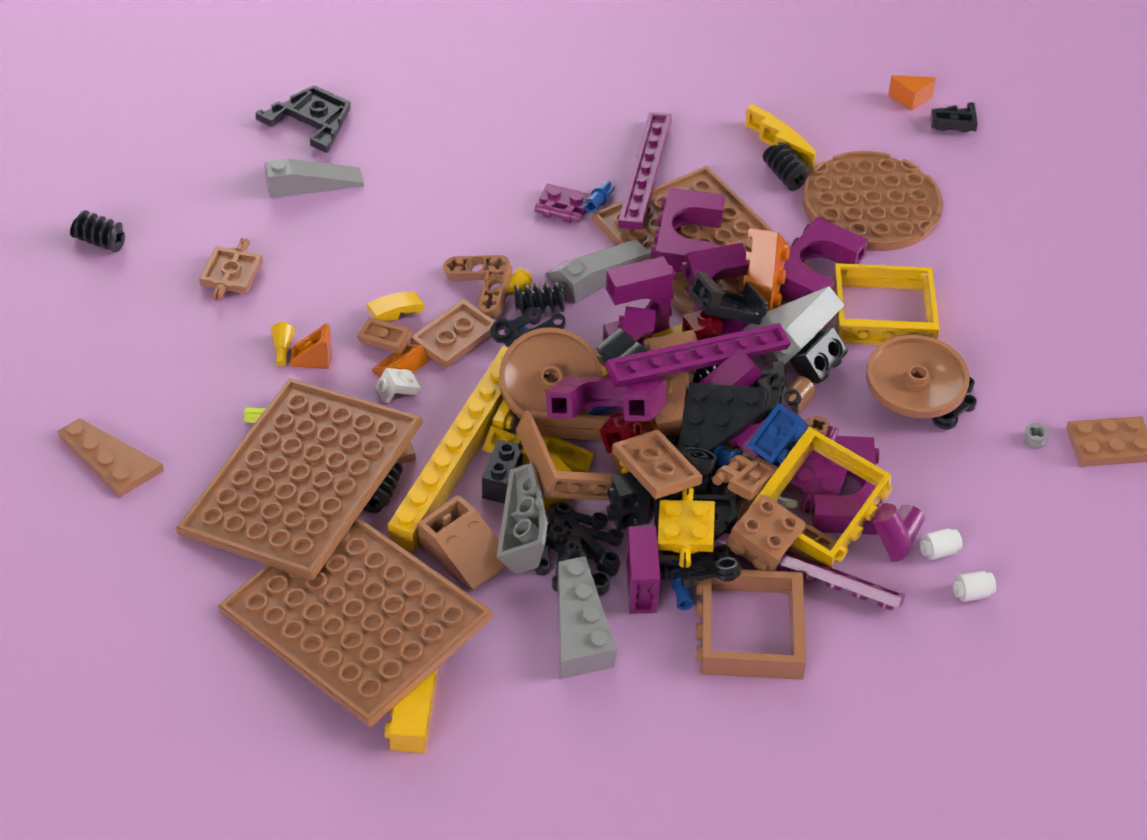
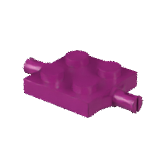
(818, 476)

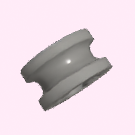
(1035, 435)

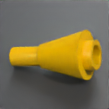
(519, 278)
(282, 336)

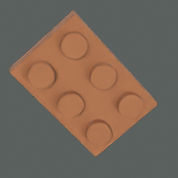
(454, 333)
(1108, 440)
(657, 464)

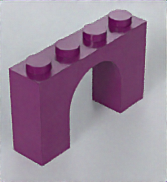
(681, 209)
(819, 241)
(719, 264)
(639, 281)
(739, 371)
(574, 394)
(836, 512)

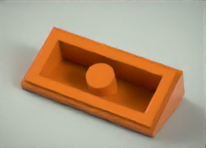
(411, 359)

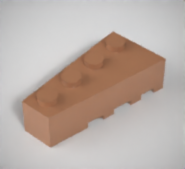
(671, 416)

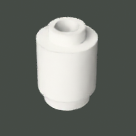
(941, 543)
(974, 586)

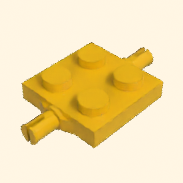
(686, 526)

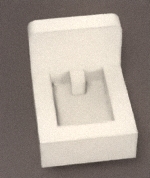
(396, 381)

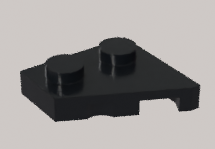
(954, 119)

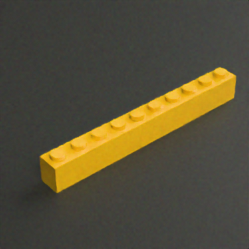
(449, 458)

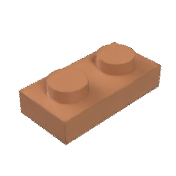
(384, 335)

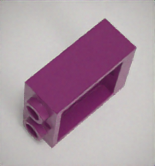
(642, 570)

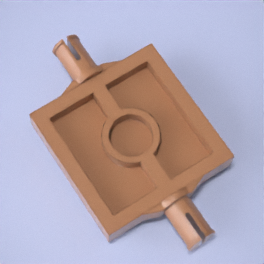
(231, 269)

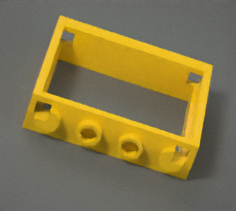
(882, 276)
(866, 470)

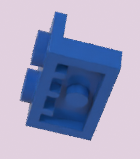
(778, 435)

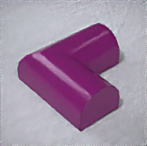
(898, 528)

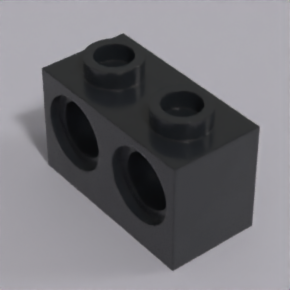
(819, 355)
(496, 475)
(628, 502)

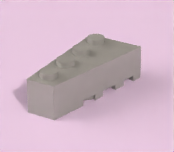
(582, 624)

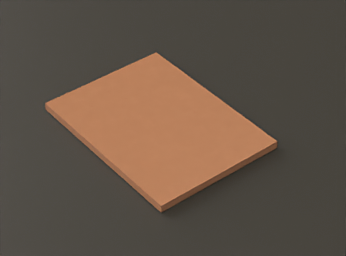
(734, 227)
(300, 478)
(364, 624)

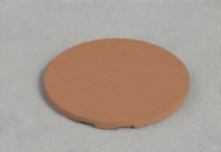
(874, 198)

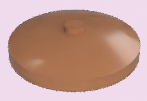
(539, 362)
(917, 376)

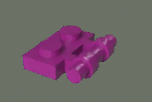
(562, 203)

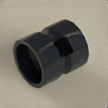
(704, 463)

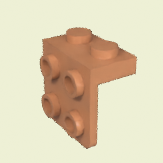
(765, 533)

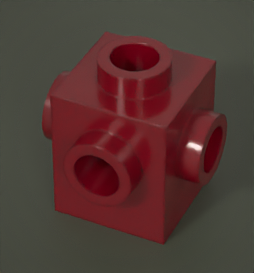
(703, 325)
(618, 429)

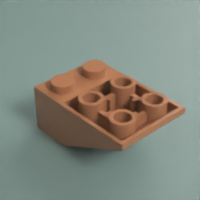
(461, 542)

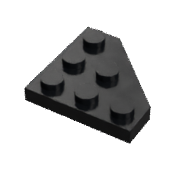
(719, 413)
(724, 519)

